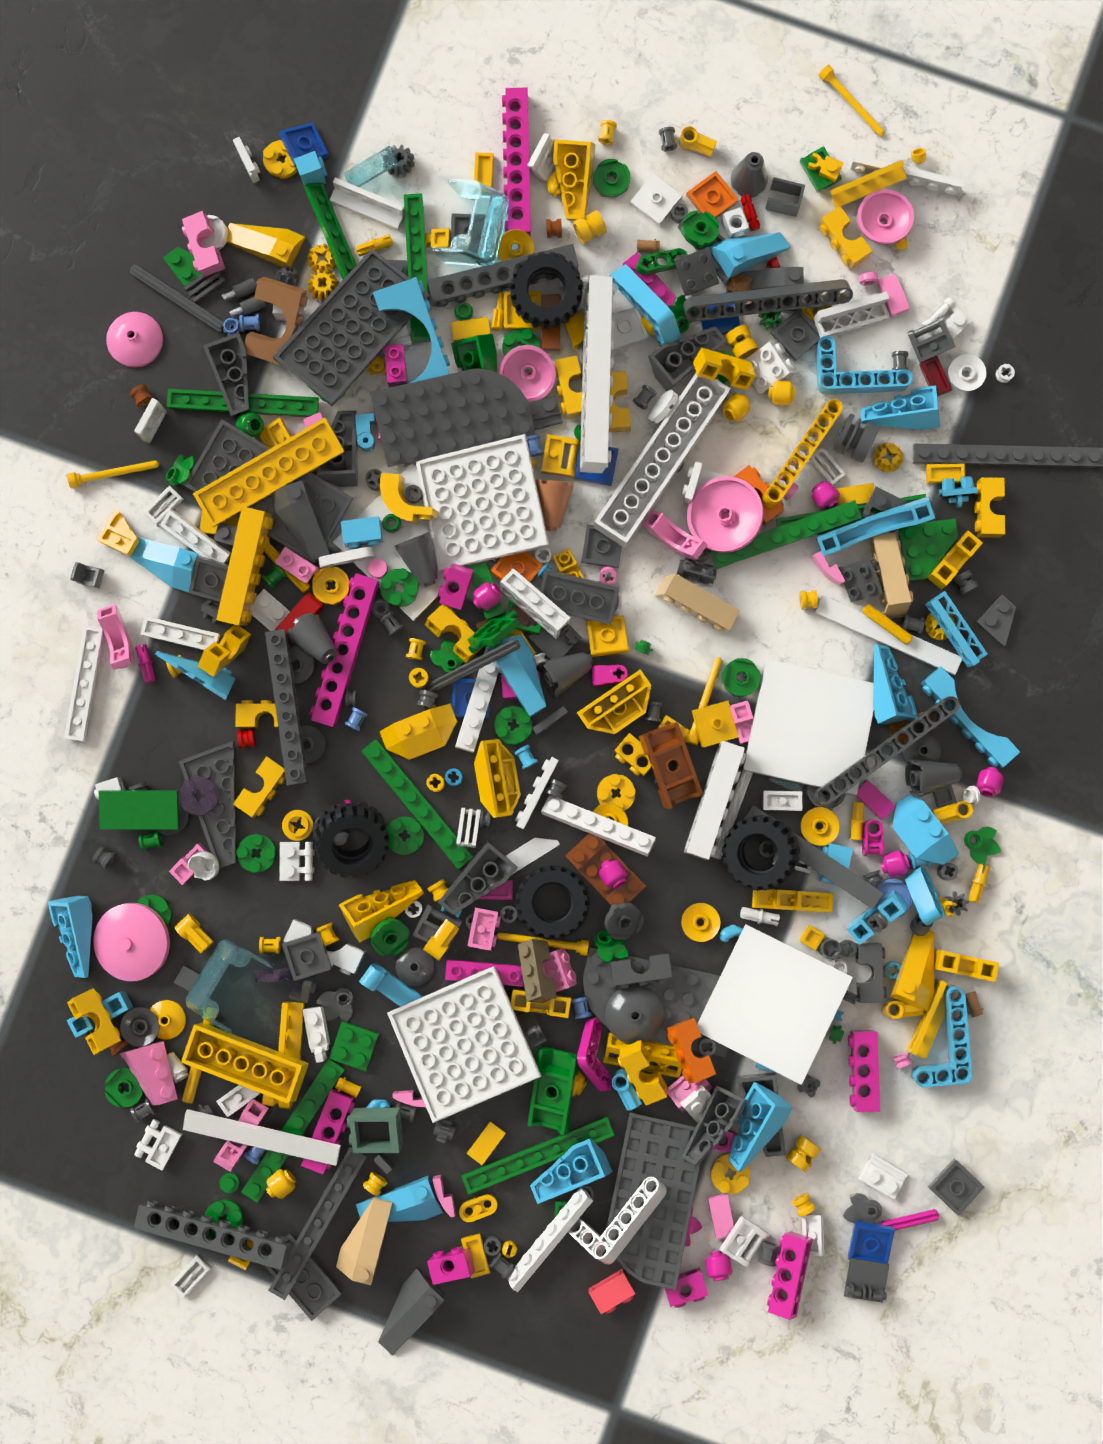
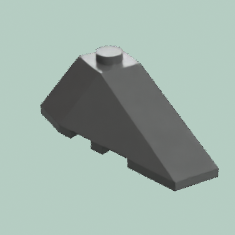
(675, 359)
(229, 366)
(344, 468)
(299, 515)
(482, 874)
(717, 1118)
(411, 1309)

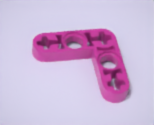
(587, 1056)

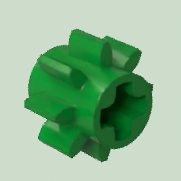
(769, 323)

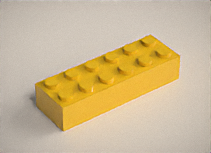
(245, 566)
(245, 1062)

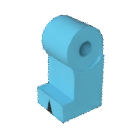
(364, 431)

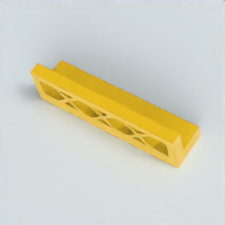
(868, 184)
(929, 1023)
(291, 1029)
(660, 1053)

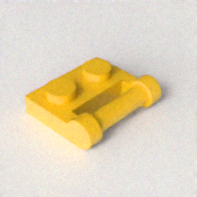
(554, 454)

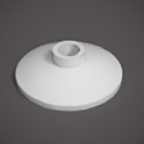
(970, 364)

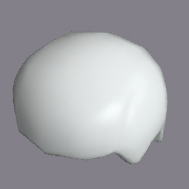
(204, 865)

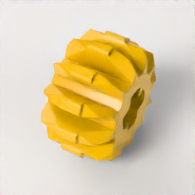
(319, 279)

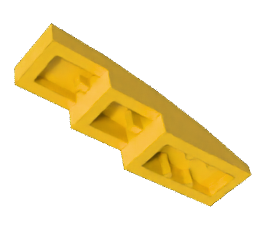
(793, 900)

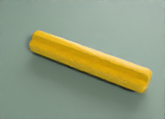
(887, 624)

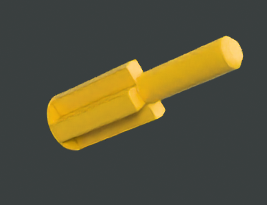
(498, 314)

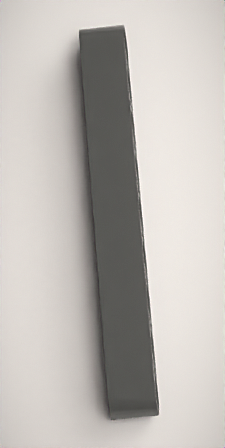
(776, 303)
(895, 747)

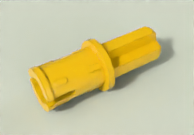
(376, 244)
(857, 821)
(978, 884)

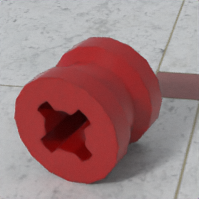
(246, 738)

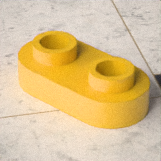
(478, 1207)

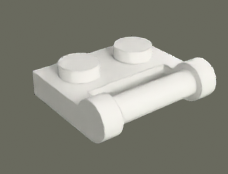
(956, 322)
(740, 1238)

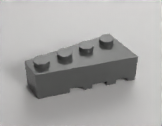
(776, 1145)

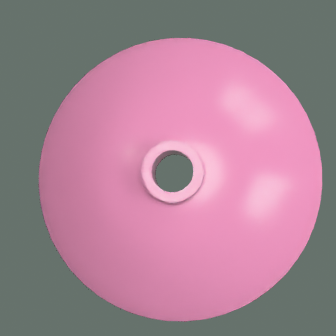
(887, 207)
(141, 348)
(543, 375)

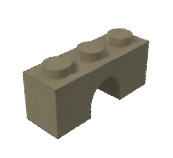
(537, 986)

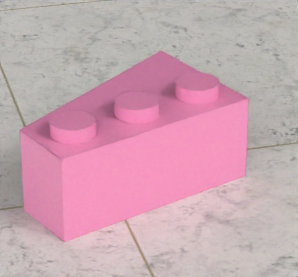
(152, 1071)

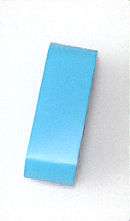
(924, 896)

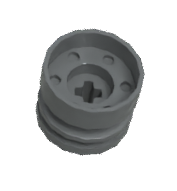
(856, 438)

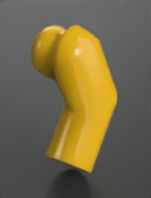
(552, 184)

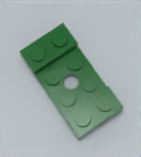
(557, 1071)

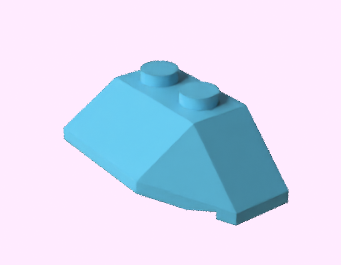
(922, 831)

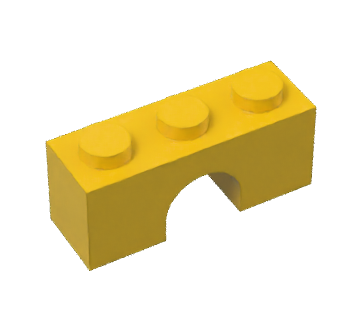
(851, 251)
(736, 370)
(567, 371)
(620, 416)
(989, 524)
(954, 559)
(445, 620)
(220, 655)
(248, 713)
(253, 803)
(966, 965)
(89, 1005)
(556, 1007)
(648, 1086)

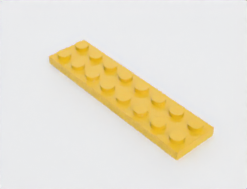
(269, 472)

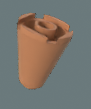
(554, 501)

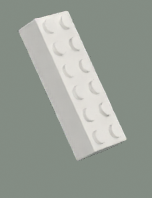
(714, 800)

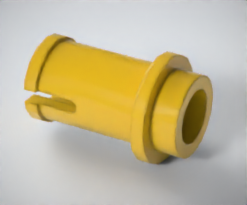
(347, 1087)

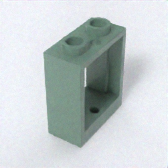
(389, 1115)

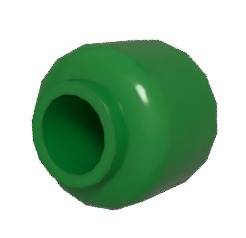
(250, 424)

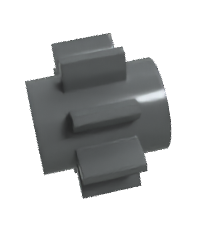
(288, 275)
(962, 903)
(444, 1130)

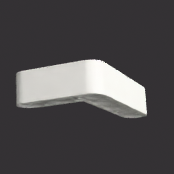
(619, 1224)

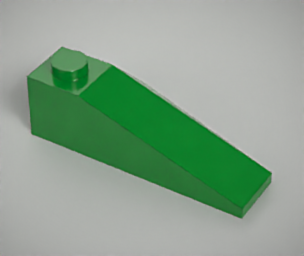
(476, 353)

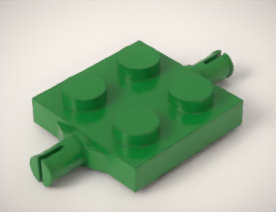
(494, 631)

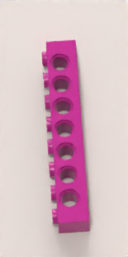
(517, 99)
(359, 624)

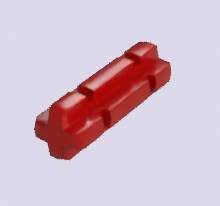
(750, 212)

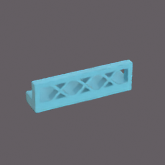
(952, 630)

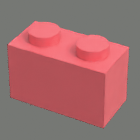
(612, 1292)

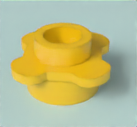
(378, 370)

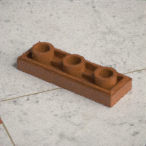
(550, 336)

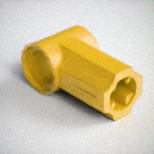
(700, 143)
(950, 812)
(190, 930)
(439, 942)
(903, 1010)

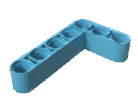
(647, 304)
(854, 377)
(382, 980)
(954, 1044)

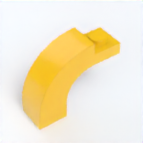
(392, 494)

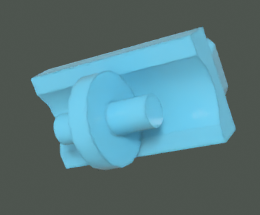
(949, 489)

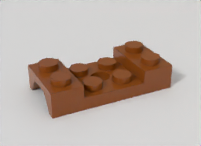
(662, 747)
(587, 859)

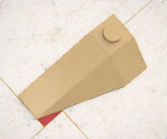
(363, 1246)

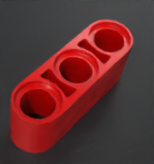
(307, 604)

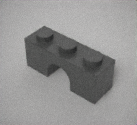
(658, 969)
(871, 990)

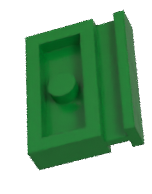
(817, 181)

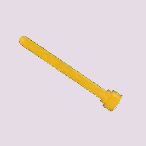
(827, 74)
(76, 479)
(692, 736)
(580, 947)

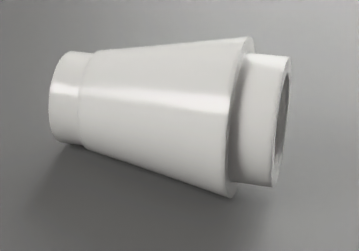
(177, 1068)

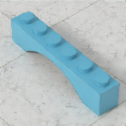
(895, 518)
(996, 748)

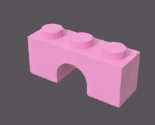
(197, 229)

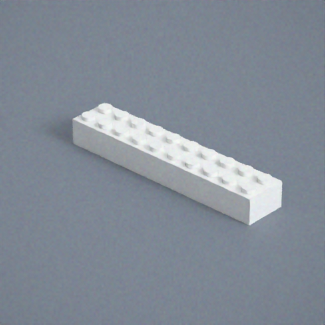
(596, 374)
(661, 459)

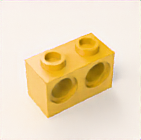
(632, 759)

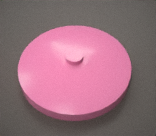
(725, 514)
(131, 941)

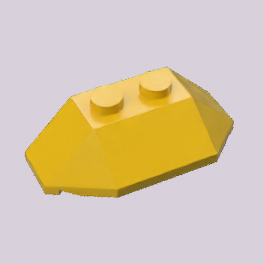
(618, 706)
(420, 732)
(497, 778)

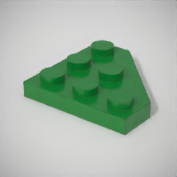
(925, 546)

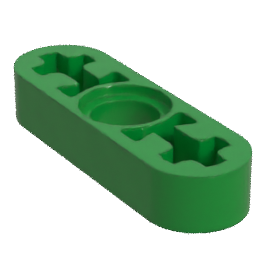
(656, 267)

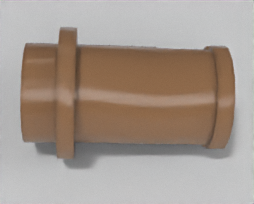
(648, 246)
(973, 1004)

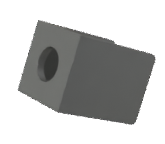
(789, 188)

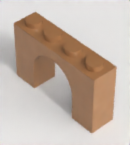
(291, 302)

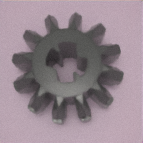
(406, 161)

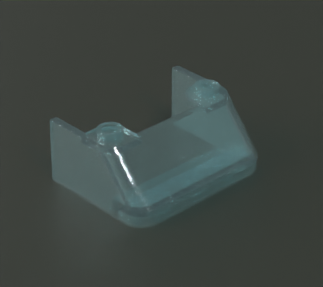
(485, 226)
(198, 998)

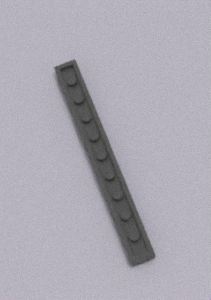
(1008, 455)

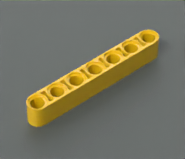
(798, 460)

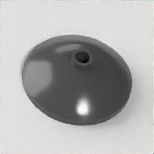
(630, 1000)

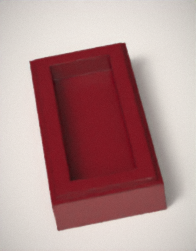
(935, 375)

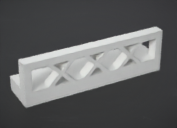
(367, 204)
(847, 309)
(534, 603)

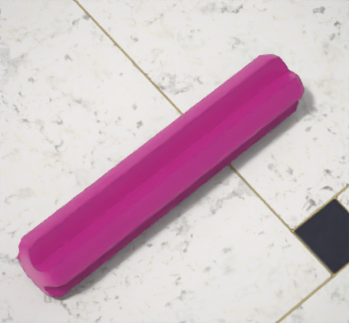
(912, 1220)

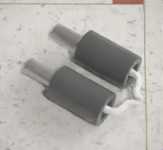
(241, 290)

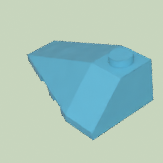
(743, 253)
(911, 411)
(166, 562)
(522, 676)
(219, 684)
(889, 696)
(75, 923)
(761, 1120)
(577, 1167)
(410, 1201)

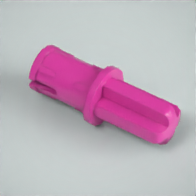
(145, 663)

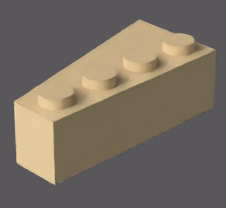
(891, 575)
(697, 602)

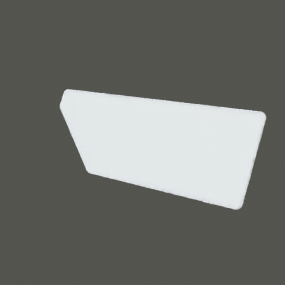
(531, 851)

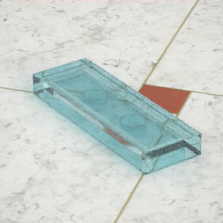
(372, 167)

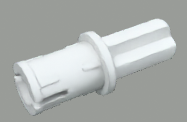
(759, 916)

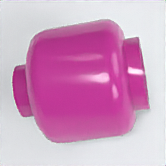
(825, 495)
(487, 596)
(990, 782)
(896, 864)
(613, 874)
(718, 1266)

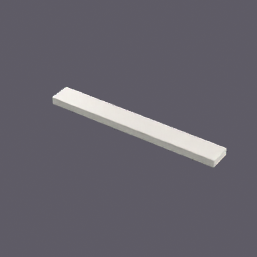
(865, 626)
(261, 1137)

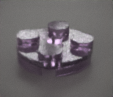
(206, 787)
(272, 975)

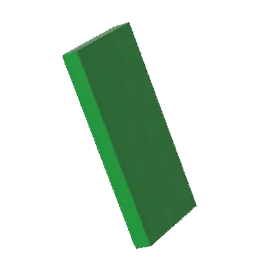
(139, 809)

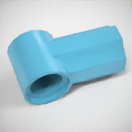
(626, 1090)

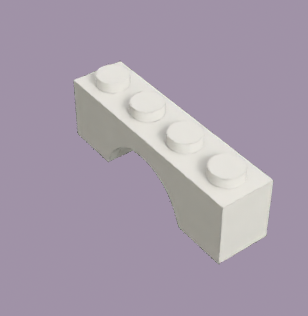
(346, 958)

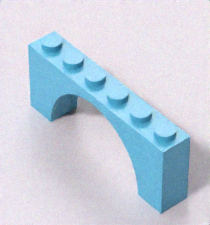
(408, 298)

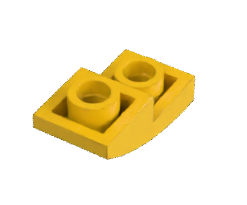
(858, 492)
(567, 564)

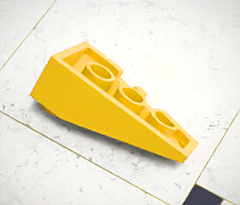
(269, 243)
(368, 911)
(916, 975)

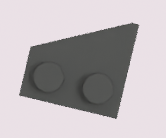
(998, 620)

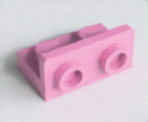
(296, 564)
(483, 929)
(560, 970)
(681, 1090)

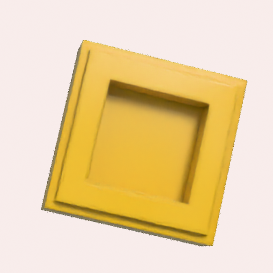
(812, 937)

